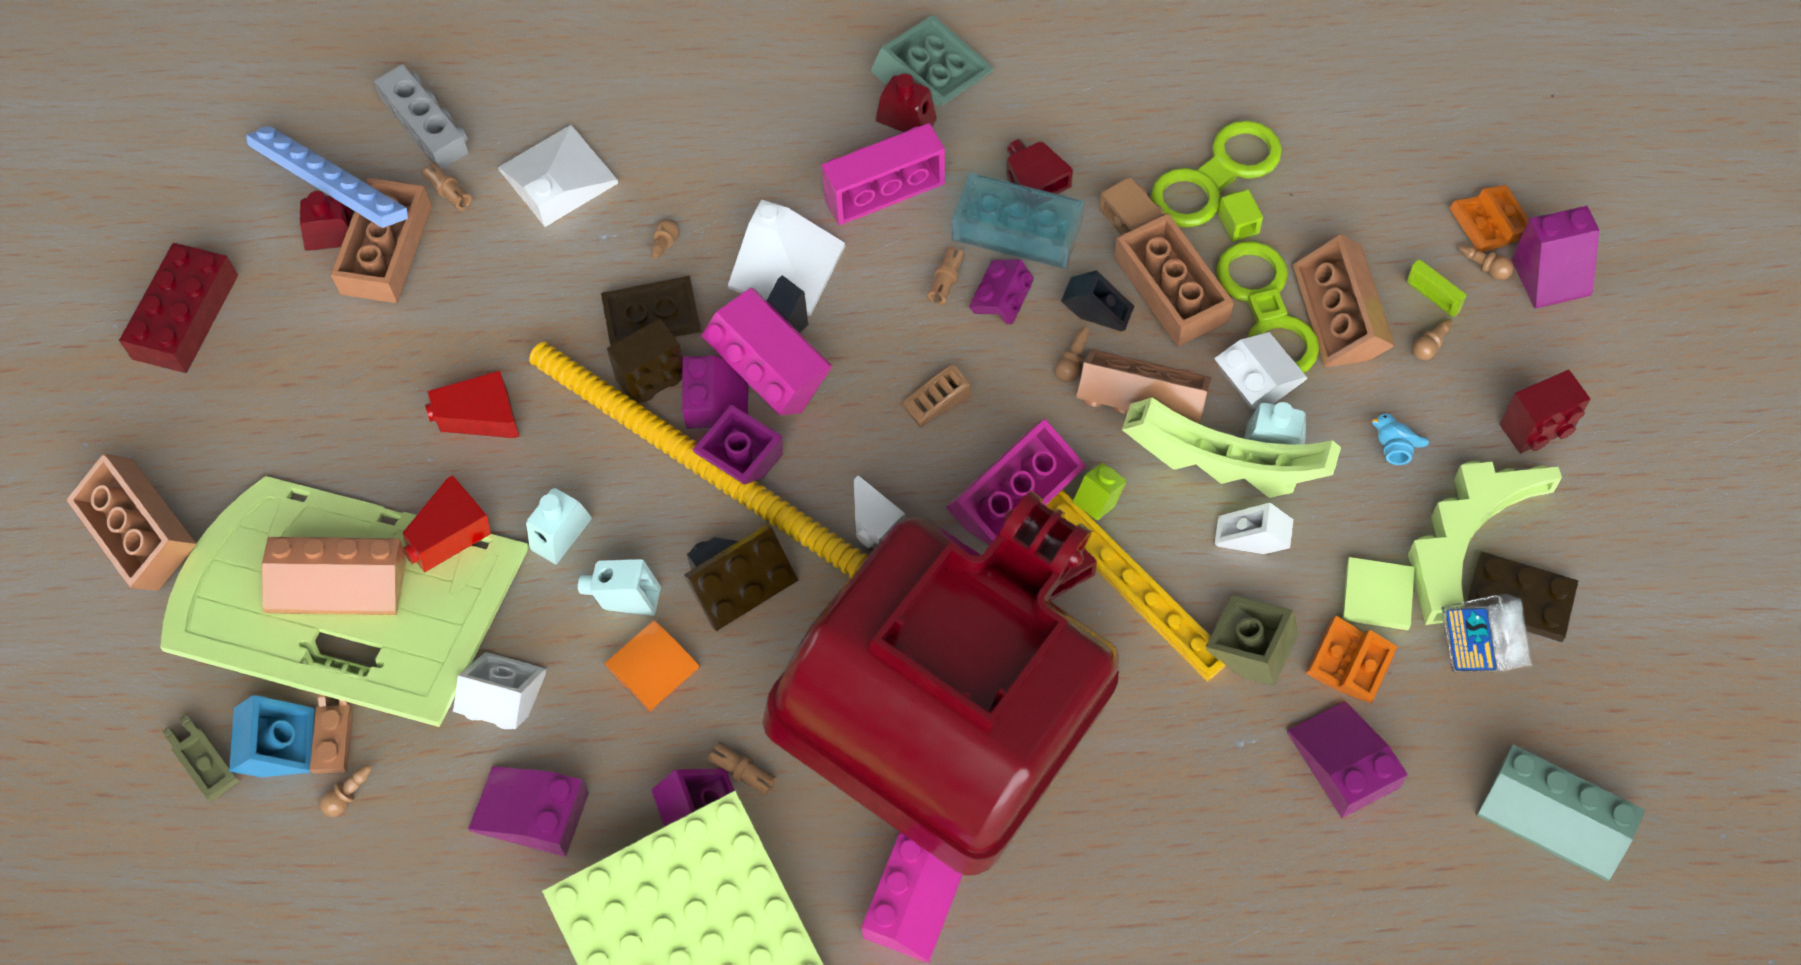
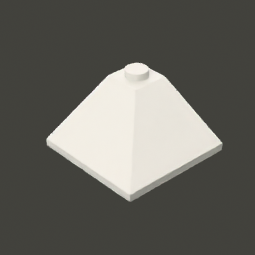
(558, 175)
(785, 245)

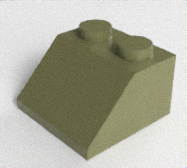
(1254, 639)

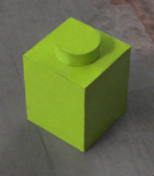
(1240, 215)
(1099, 491)

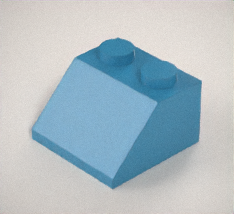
(271, 737)

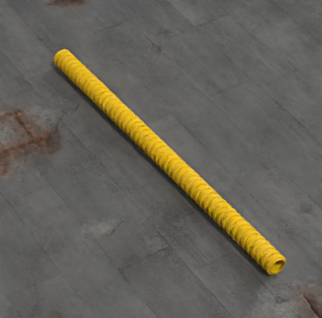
(680, 447)

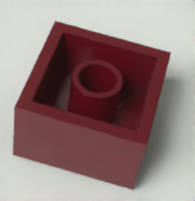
(1545, 412)

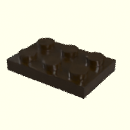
(640, 305)
(741, 577)
(1543, 594)

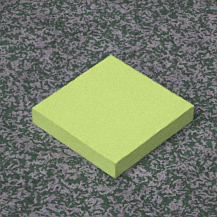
(1378, 593)

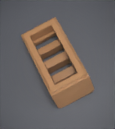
(940, 381)

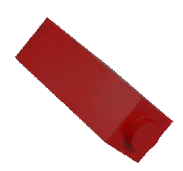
(474, 407)
(444, 526)

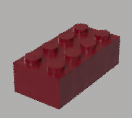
(179, 307)

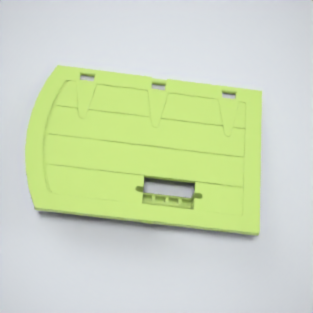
(433, 638)

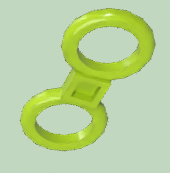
(1218, 172)
(1266, 302)

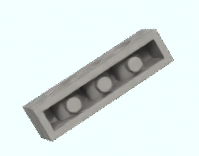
(421, 116)

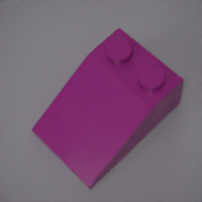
(1347, 758)
(530, 808)

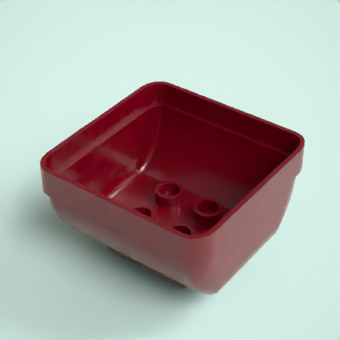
(949, 682)

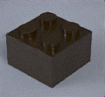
(647, 361)

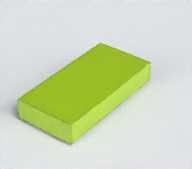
(1436, 288)

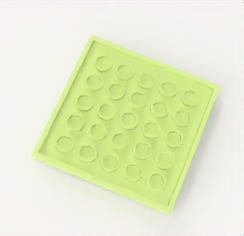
(684, 898)

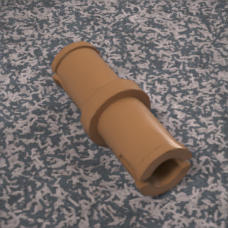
(447, 186)
(946, 275)
(742, 769)

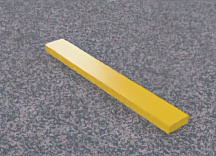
(1143, 592)

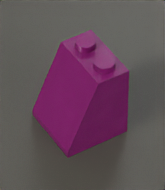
(1558, 256)

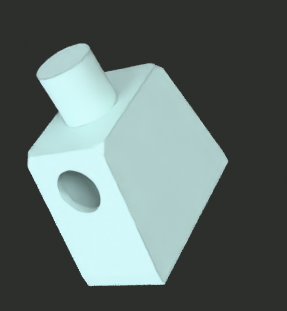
(1277, 424)
(559, 522)
(622, 586)

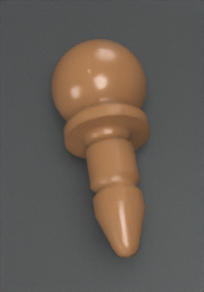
(665, 235)
(1498, 266)
(1426, 347)
(1068, 367)
(336, 800)

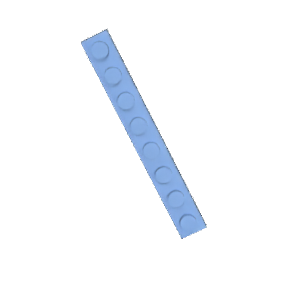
(327, 177)

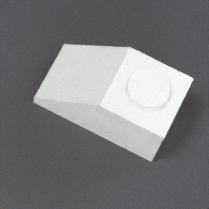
(873, 514)
(1255, 530)

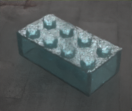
(1017, 220)

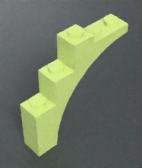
(1227, 458)
(1455, 521)

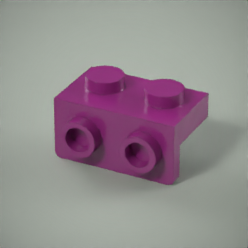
(1003, 289)

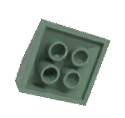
(933, 59)

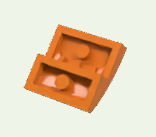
(1491, 218)
(1351, 660)
(652, 665)

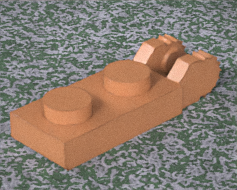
(331, 736)

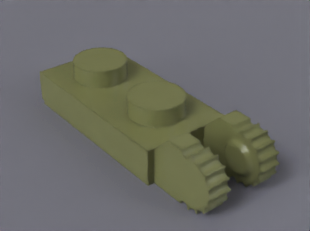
(201, 760)

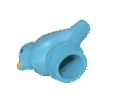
(1397, 439)

